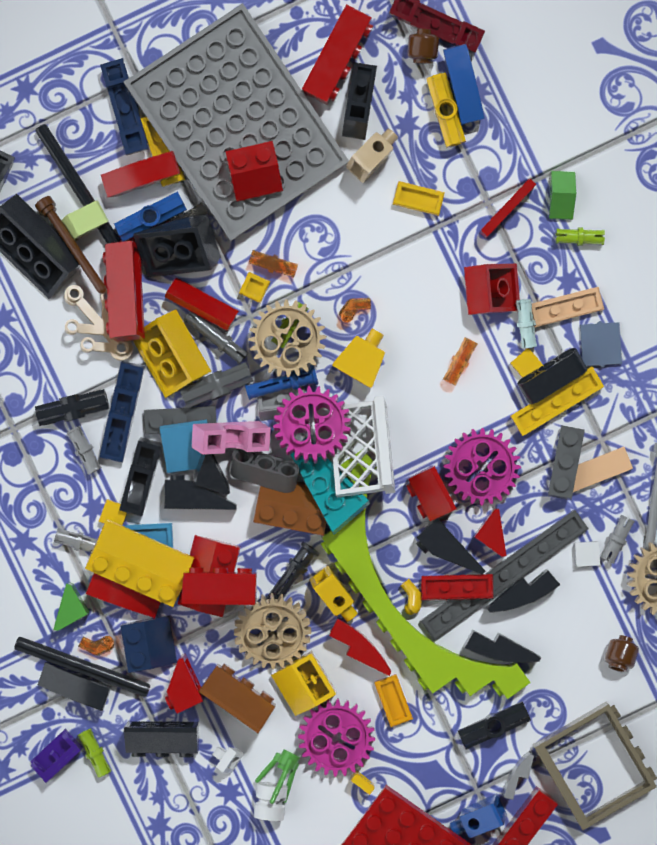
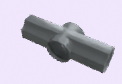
(216, 385)

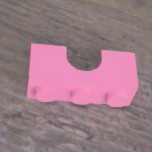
(215, 437)

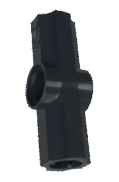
(71, 407)
(479, 732)

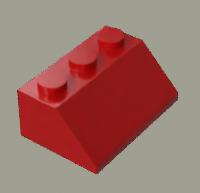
(209, 555)
(219, 586)

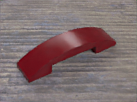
(441, 25)

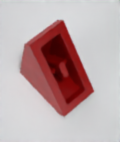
(492, 533)

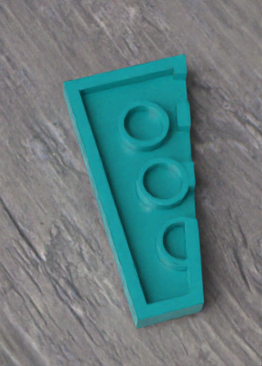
(321, 483)

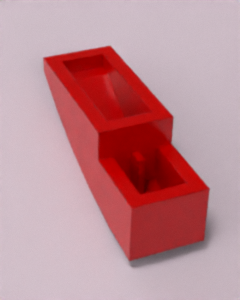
(140, 174)
(122, 596)
(359, 646)

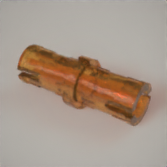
(273, 263)
(460, 361)

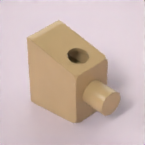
(367, 160)

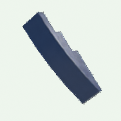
(122, 411)

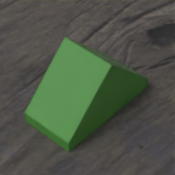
(562, 195)
(71, 607)

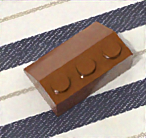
(290, 510)
(238, 697)

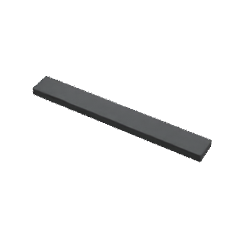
(509, 572)

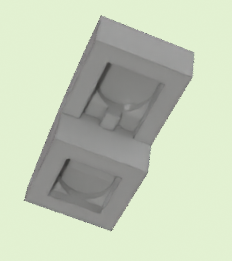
(521, 769)

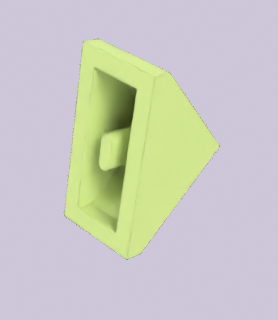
(85, 220)

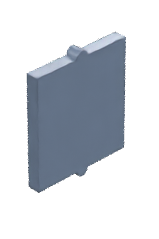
(601, 344)

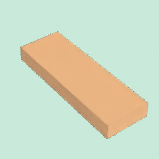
(567, 306)
(602, 468)

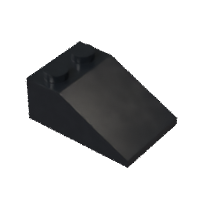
(178, 247)

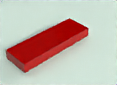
(507, 208)
(201, 304)
(457, 587)

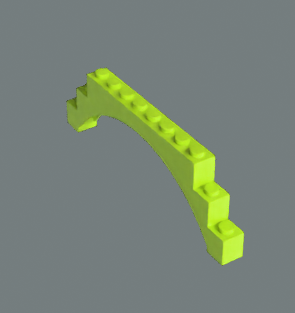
(431, 661)

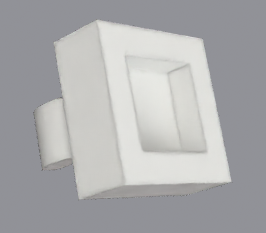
(228, 759)

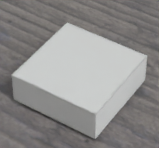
(587, 553)

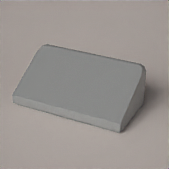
(268, 404)

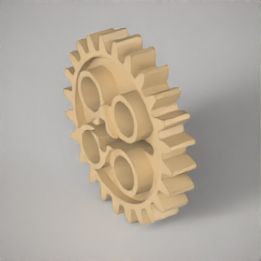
(306, 348)
(641, 583)
(256, 618)

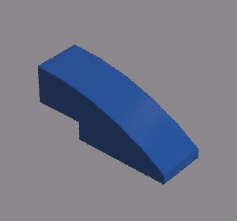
(463, 84)

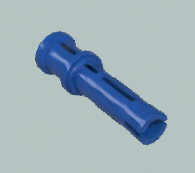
(282, 383)

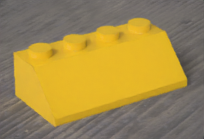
(139, 562)

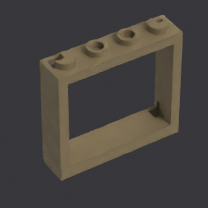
(635, 753)

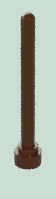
(47, 207)

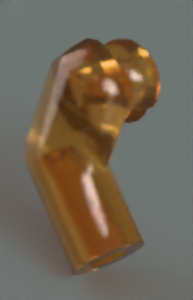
(352, 306)
(97, 647)

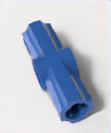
(164, 208)

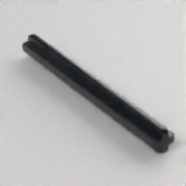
(72, 177)
(82, 666)

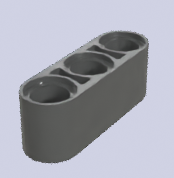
(264, 470)

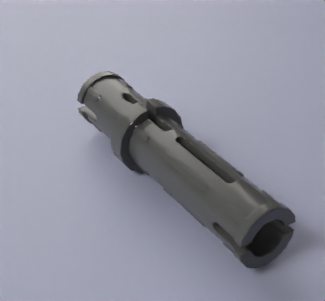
(222, 341)

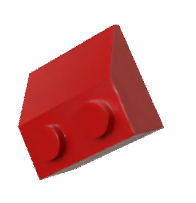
(254, 171)
(491, 288)
(431, 494)
(183, 687)

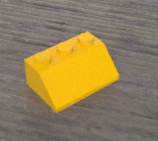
(171, 353)

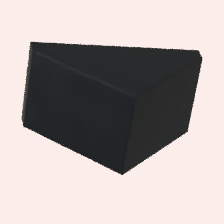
(210, 475)

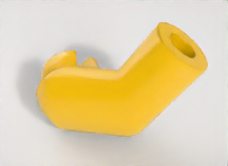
(414, 597)

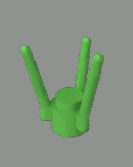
(288, 763)

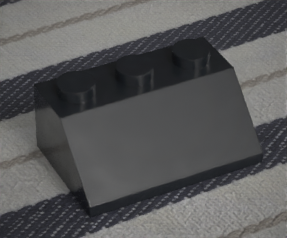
(161, 738)

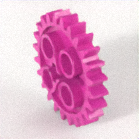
(291, 426)
(496, 482)
(324, 755)

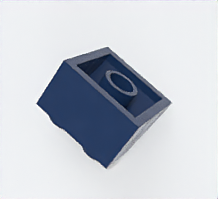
(148, 643)

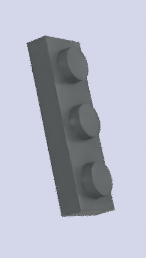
(159, 417)
(566, 462)

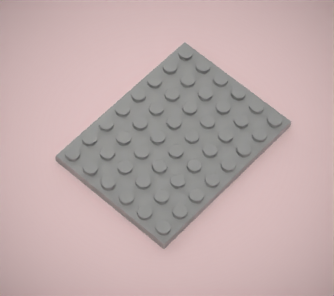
(229, 94)

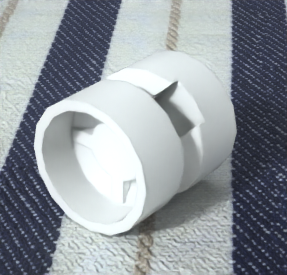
(263, 809)

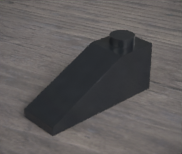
(359, 101)
(186, 495)
(443, 544)

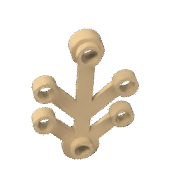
(97, 327)

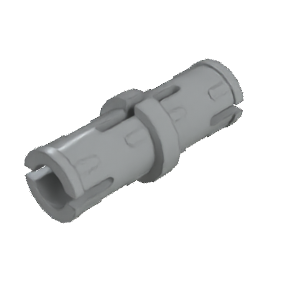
(84, 450)
(617, 539)
(74, 540)

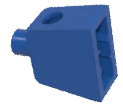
(488, 812)

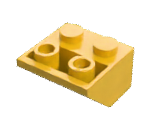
(304, 683)

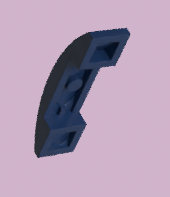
(124, 107)

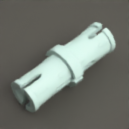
(526, 323)

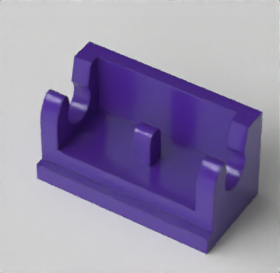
(56, 755)

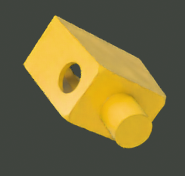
(362, 358)
(328, 588)

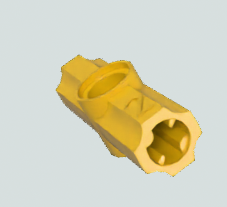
(441, 95)

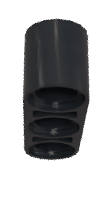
(552, 376)

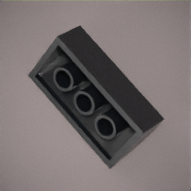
(35, 247)

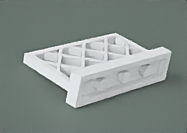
(382, 451)

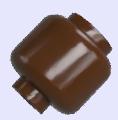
(423, 46)
(621, 654)

